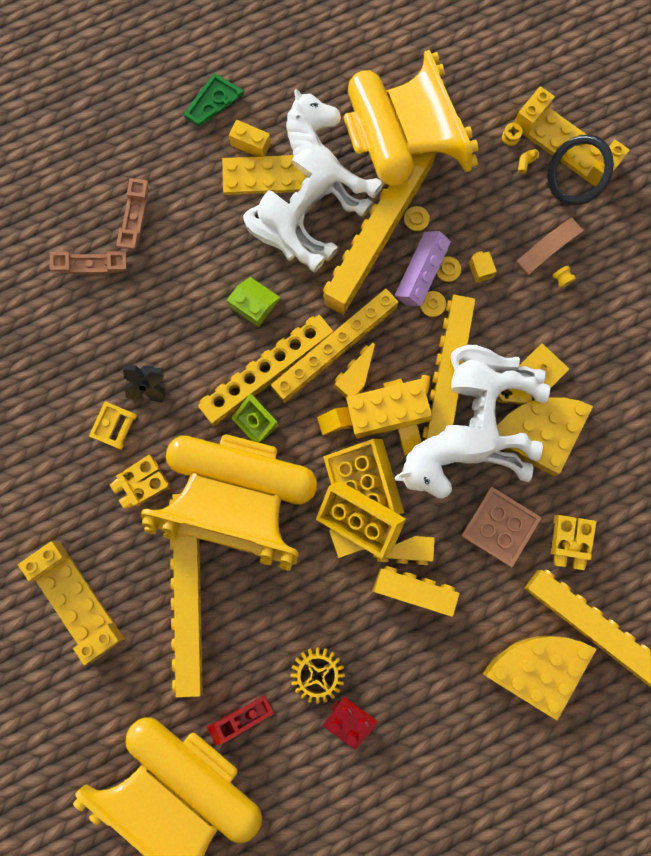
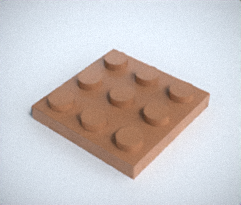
(501, 527)

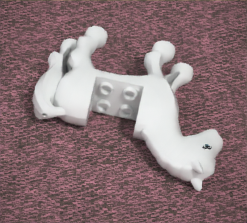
(281, 222)
(483, 377)

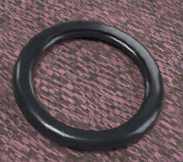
(608, 169)

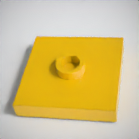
(545, 360)

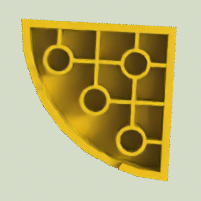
(553, 424)
(542, 670)

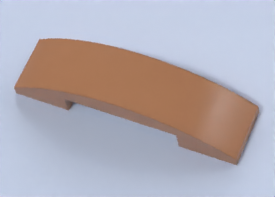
(134, 214)
(549, 245)
(88, 263)

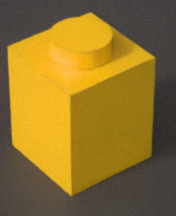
(482, 266)

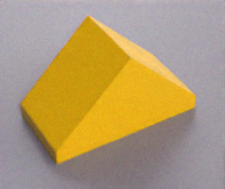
(335, 420)
(343, 545)

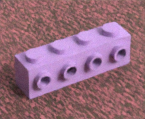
(422, 268)

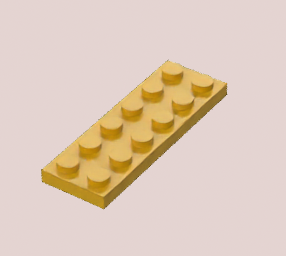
(261, 174)

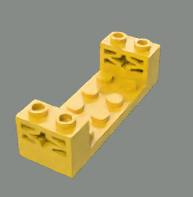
(551, 130)
(72, 601)

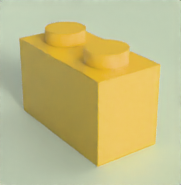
(249, 139)

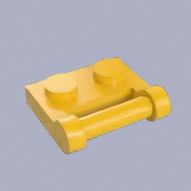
(107, 422)

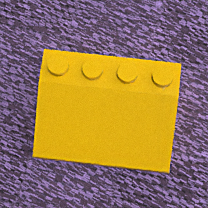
(367, 471)

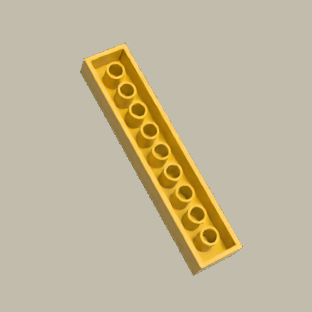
(374, 236)

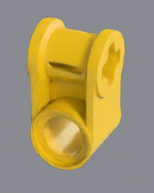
(515, 397)

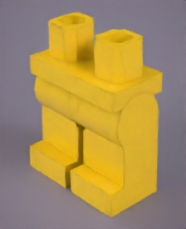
(140, 482)
(572, 539)

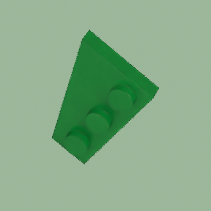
(212, 99)

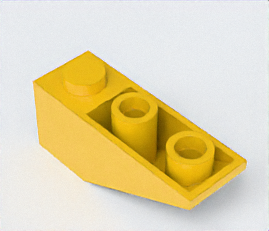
(354, 379)
(415, 549)

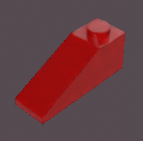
(239, 720)

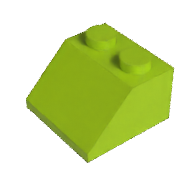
(252, 301)

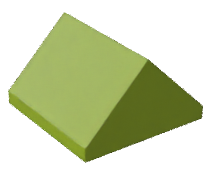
(254, 420)

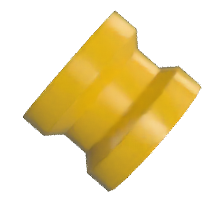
(508, 137)
(564, 276)

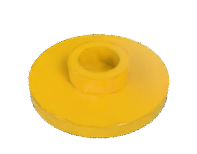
(416, 218)
(449, 269)
(433, 304)

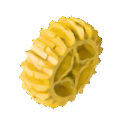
(303, 685)

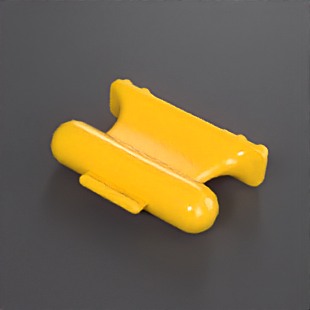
(406, 122)
(232, 496)
(174, 796)

